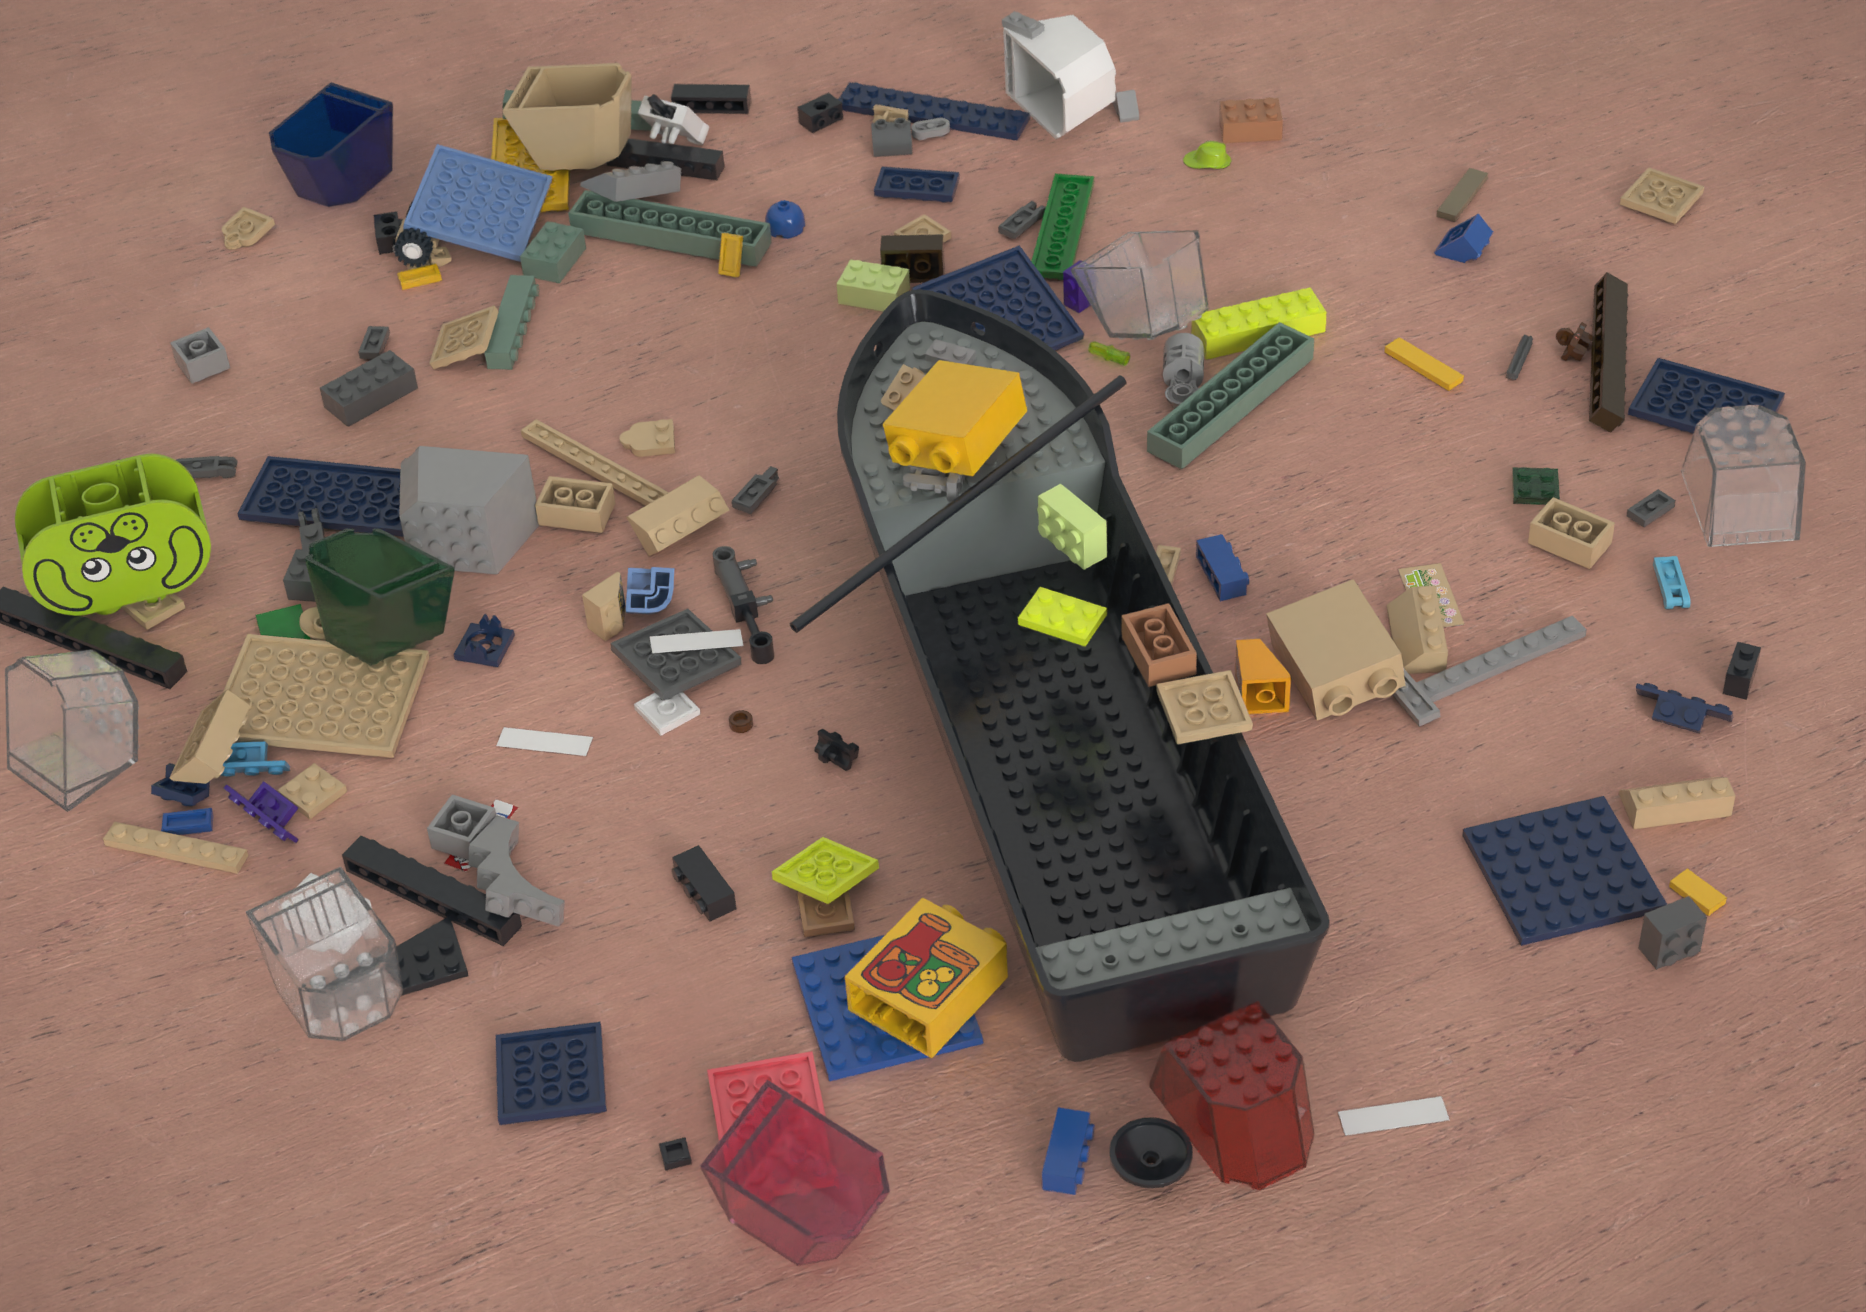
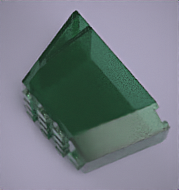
(377, 593)

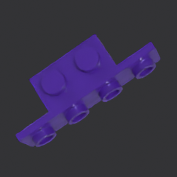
(270, 806)

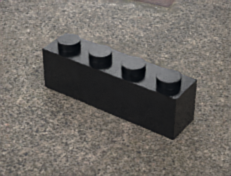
(713, 98)

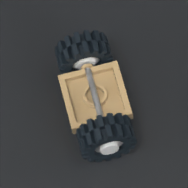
(413, 246)

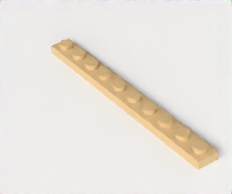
(592, 462)

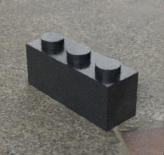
(703, 883)

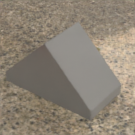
(1126, 106)

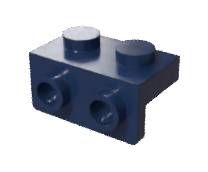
(184, 792)

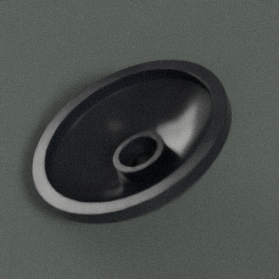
(1151, 1142)

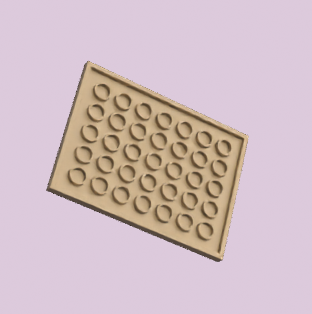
(324, 697)

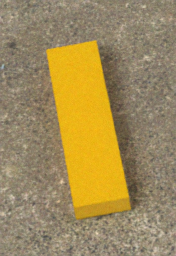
(1424, 363)

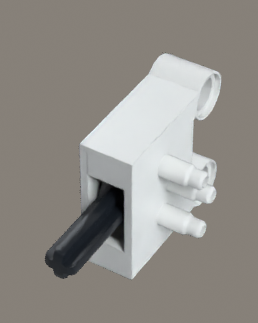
(672, 120)

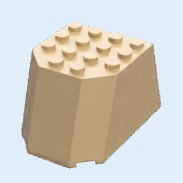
(572, 114)

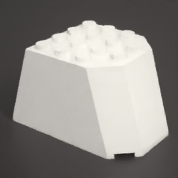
(1059, 74)

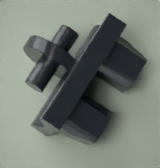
(834, 749)

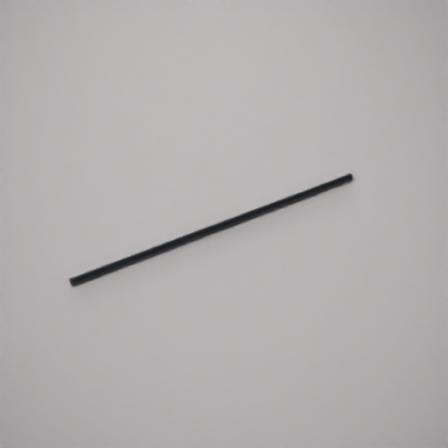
(956, 505)

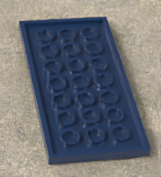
(343, 494)

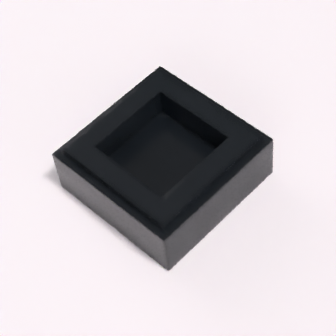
(675, 1153)

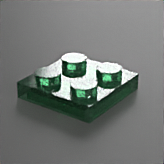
(1534, 485)

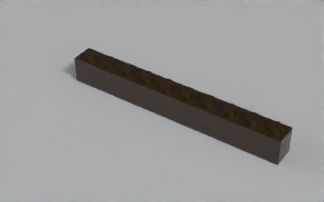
(1608, 353)

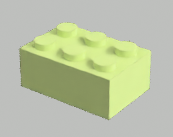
(871, 285)
(1072, 526)

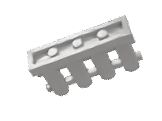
(942, 481)

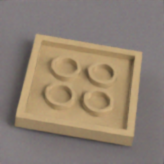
(1662, 195)
(464, 337)
(1204, 707)

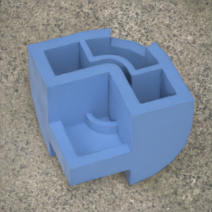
(649, 589)

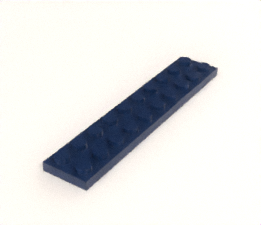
(961, 114)

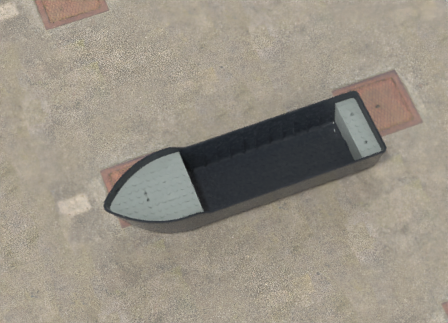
(1129, 864)

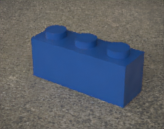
(1222, 567)
(1067, 1151)

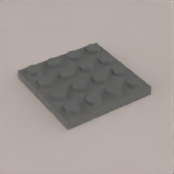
(673, 671)

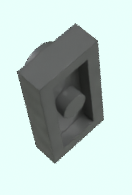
(374, 342)
(1651, 508)

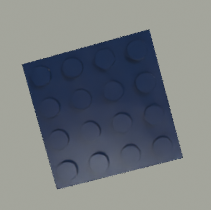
(550, 1073)

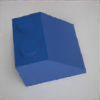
(1465, 240)

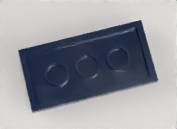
(916, 184)

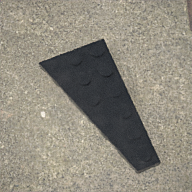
(431, 958)

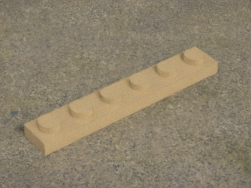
(176, 847)

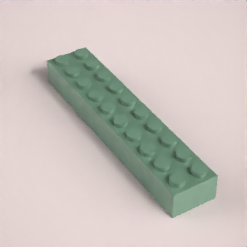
(668, 227)
(1230, 395)

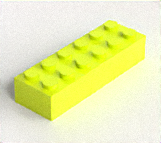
(1241, 325)

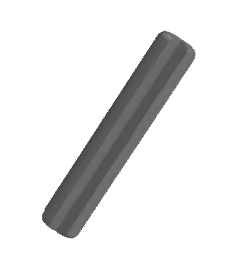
(1519, 357)

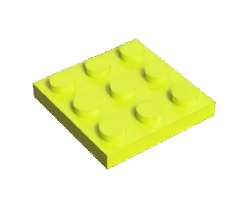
(825, 870)

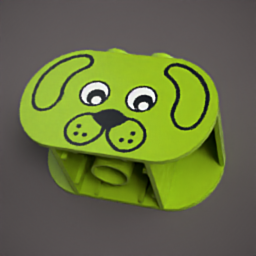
(112, 535)

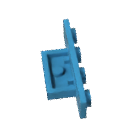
(251, 759)

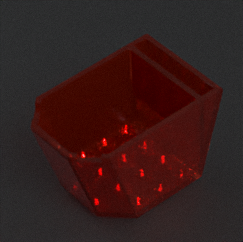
(1239, 1097)

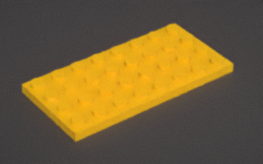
(510, 150)

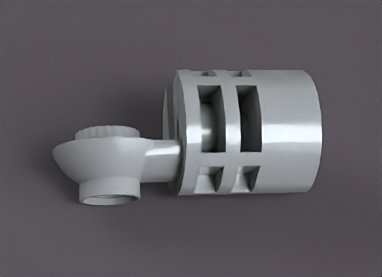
(1182, 366)

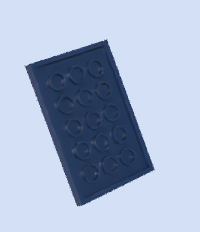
(1685, 395)

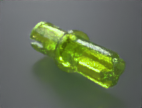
(1109, 353)

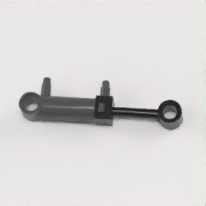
(743, 601)

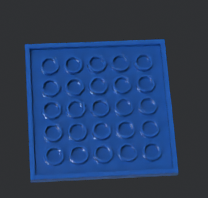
(844, 1039)

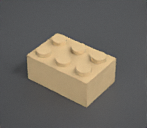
(575, 504)
(1571, 533)

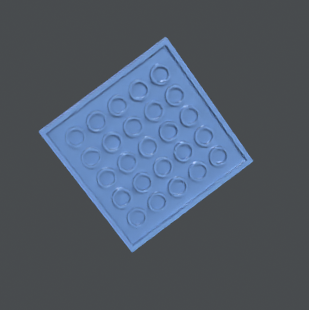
(478, 202)

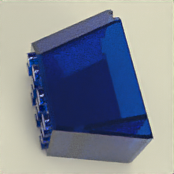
(336, 145)

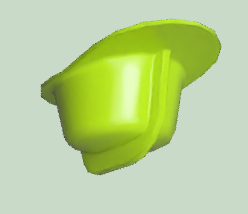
(1208, 155)

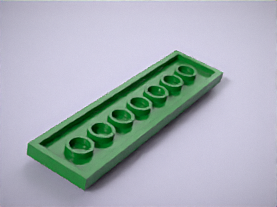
(1062, 224)

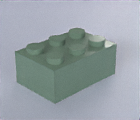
(553, 252)

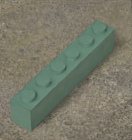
(511, 322)

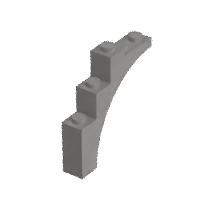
(504, 886)

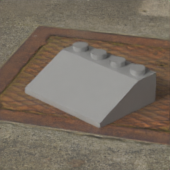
(636, 182)

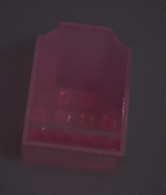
(795, 1178)

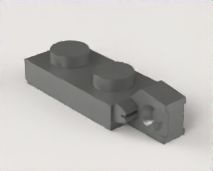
(755, 491)

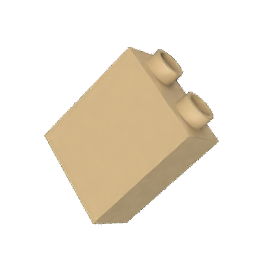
(1336, 650)

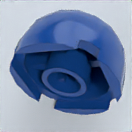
(785, 219)

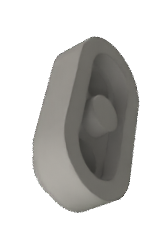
(930, 128)

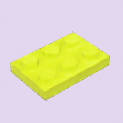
(1062, 616)

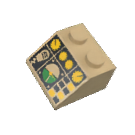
(605, 607)

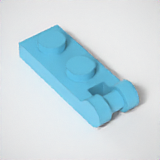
(1671, 582)

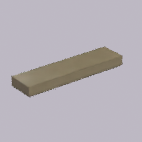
(1462, 194)

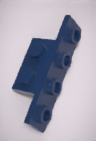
(1682, 711)

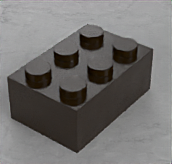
(918, 253)

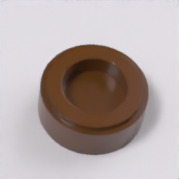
(740, 721)

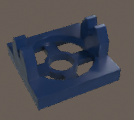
(474, 652)

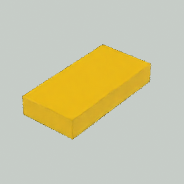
(730, 254)
(419, 276)
(1702, 893)

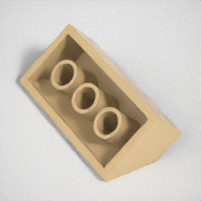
(677, 514)
(1418, 630)
(211, 740)
(1678, 802)

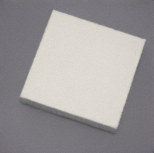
(666, 714)

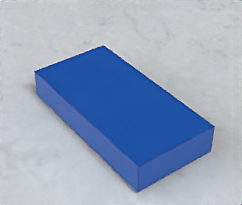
(188, 821)

